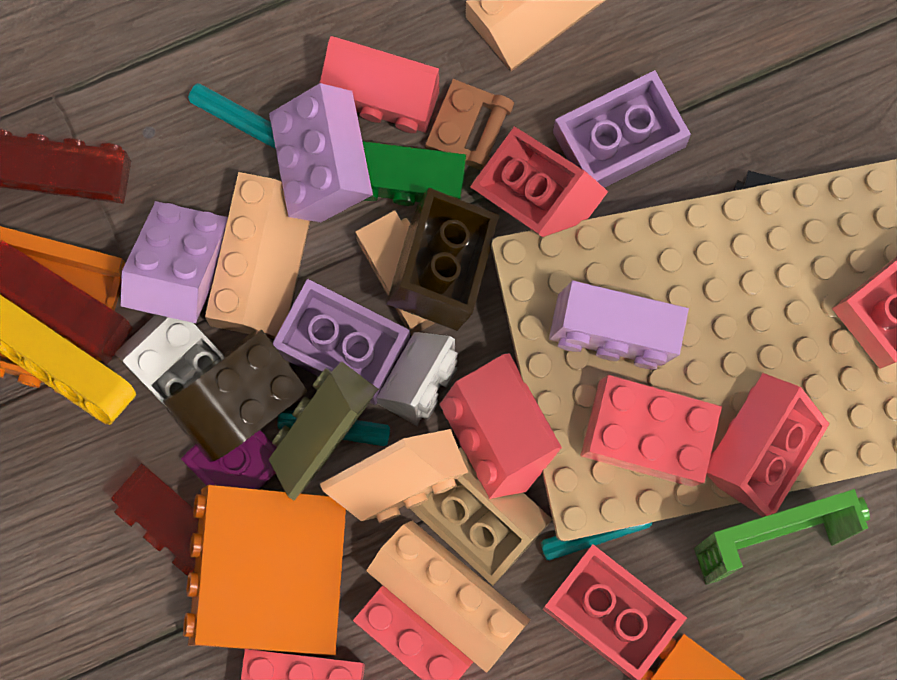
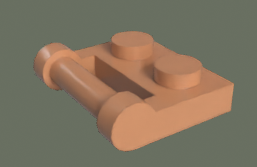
(458, 119)

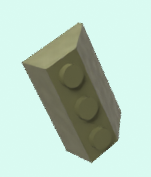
(319, 426)

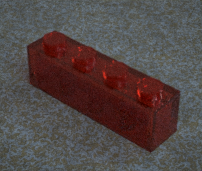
(64, 167)
(61, 305)
(160, 512)

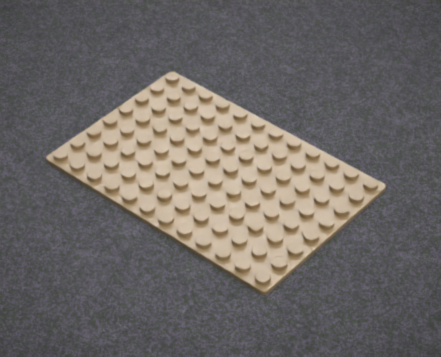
(760, 299)

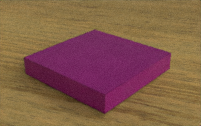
(241, 468)

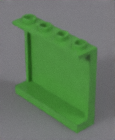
(841, 514)

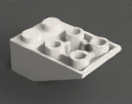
(167, 354)
(416, 377)

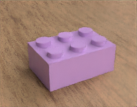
(622, 130)
(320, 153)
(173, 262)
(618, 325)
(333, 329)

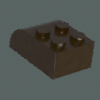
(443, 259)
(235, 396)

